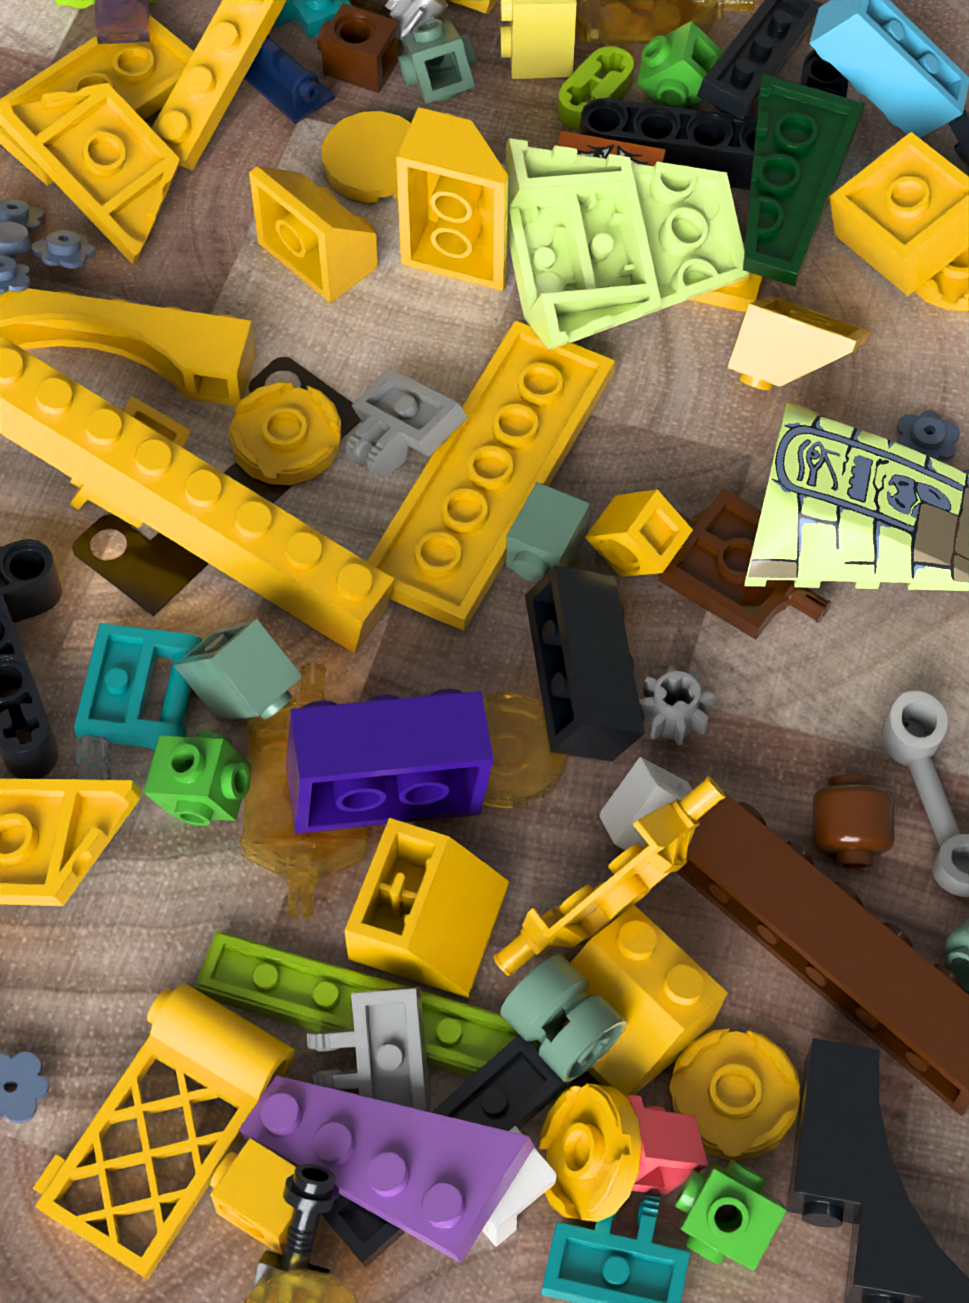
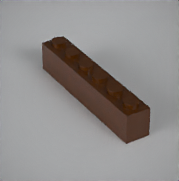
(834, 945)

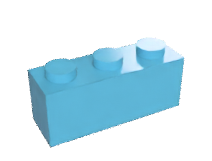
(891, 63)

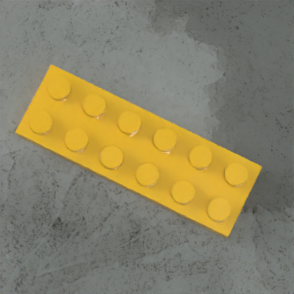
(517, 433)

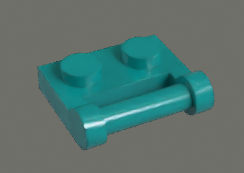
(121, 681)

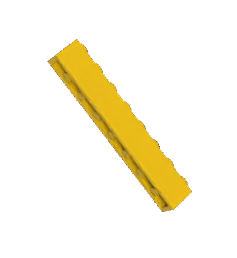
(189, 500)

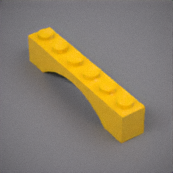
(196, 352)

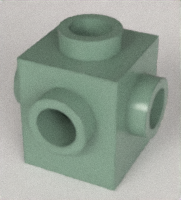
(446, 74)

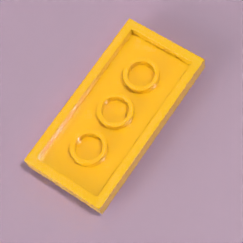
(137, 71)

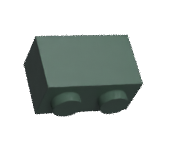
(239, 672)

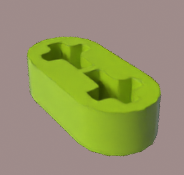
(587, 82)

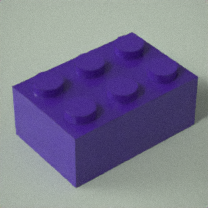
(387, 760)

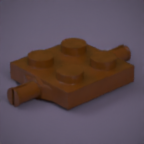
(715, 565)

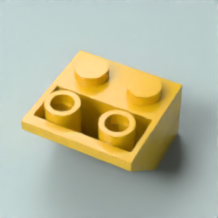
(425, 909)

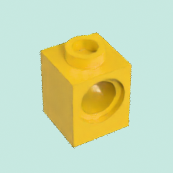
(639, 533)
(251, 1193)

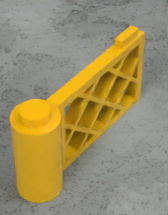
(201, 1044)

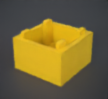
(905, 213)

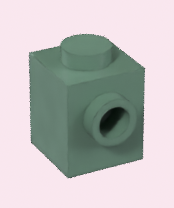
(546, 533)

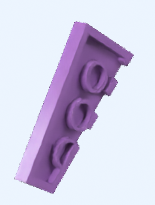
(397, 1161)

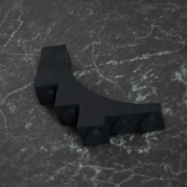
(849, 1176)

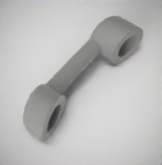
(912, 738)

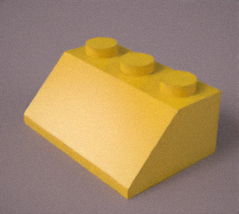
(452, 201)

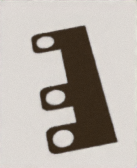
(160, 567)

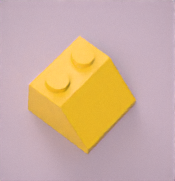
(311, 231)
(657, 993)

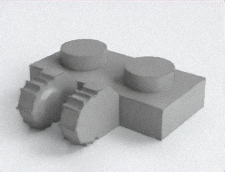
(399, 416)
(387, 1045)

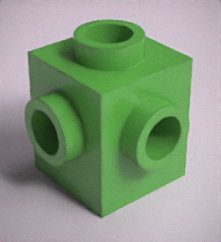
(676, 66)
(198, 778)
(740, 1236)

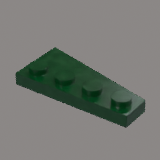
(794, 169)

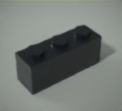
(584, 664)

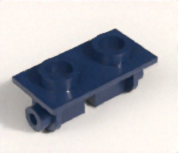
(286, 82)

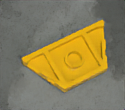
(98, 158)
(56, 834)

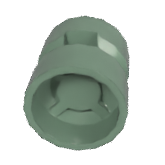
(550, 998)

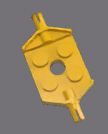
(634, 871)

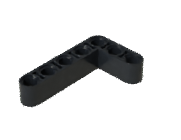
(697, 136)

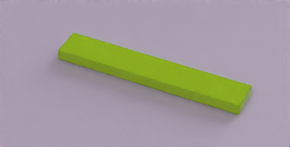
(319, 999)

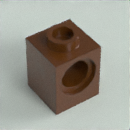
(359, 47)

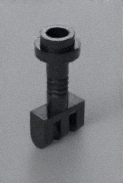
(310, 1192)

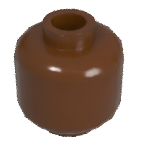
(853, 820)

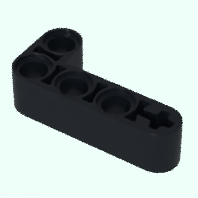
(20, 601)

